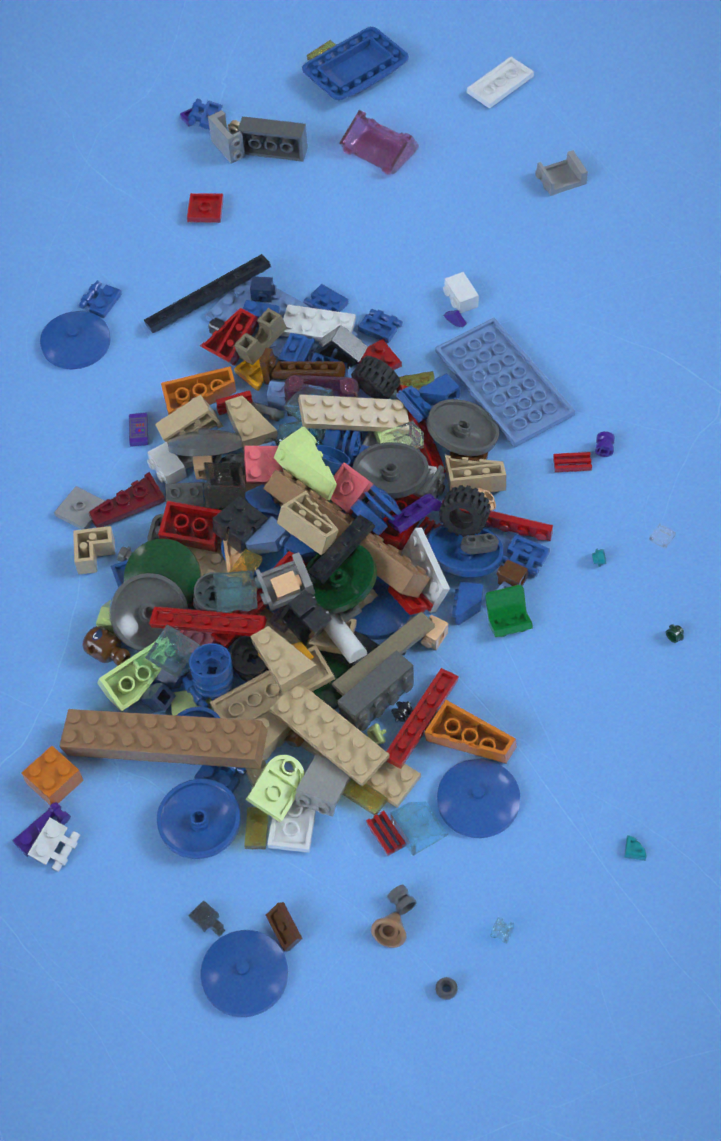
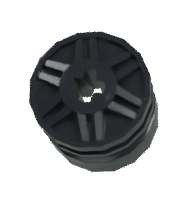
(241, 655)

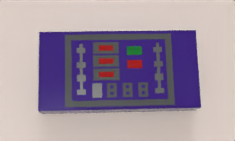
(138, 429)

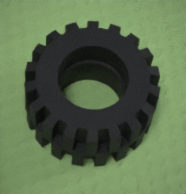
(376, 378)
(469, 500)

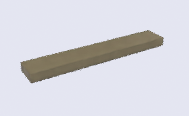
(399, 641)

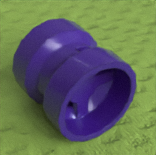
(604, 444)

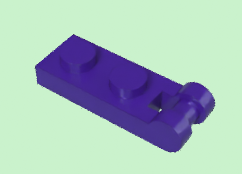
(415, 512)
(27, 838)

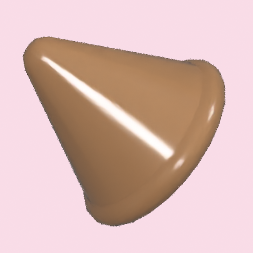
(389, 931)

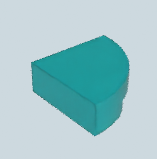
(634, 849)

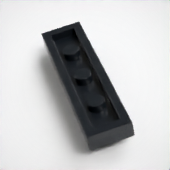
(341, 549)

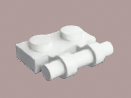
(48, 840)

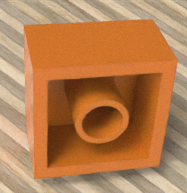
(52, 776)

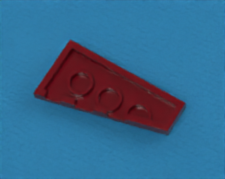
(137, 498)

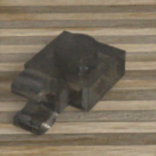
(206, 917)

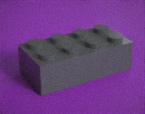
(273, 138)
(377, 691)

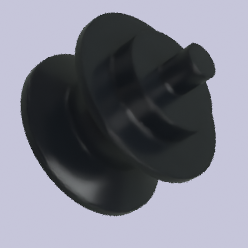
(404, 709)

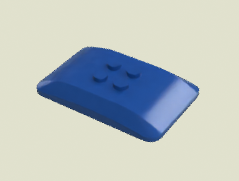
(355, 63)

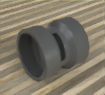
(401, 899)

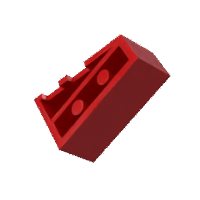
(223, 340)

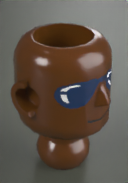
(104, 646)

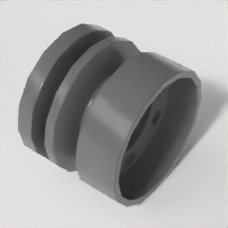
(204, 592)

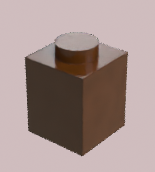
(512, 573)

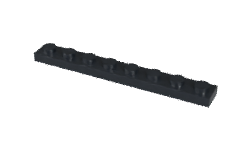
(207, 293)

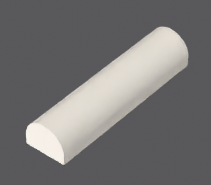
(345, 639)

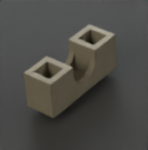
(270, 328)

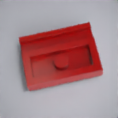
(411, 604)

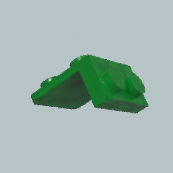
(507, 611)

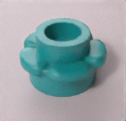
(599, 557)

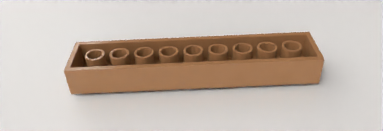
(391, 567)
(164, 738)

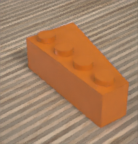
(209, 385)
(470, 734)

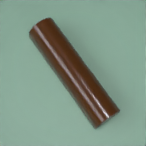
(308, 368)

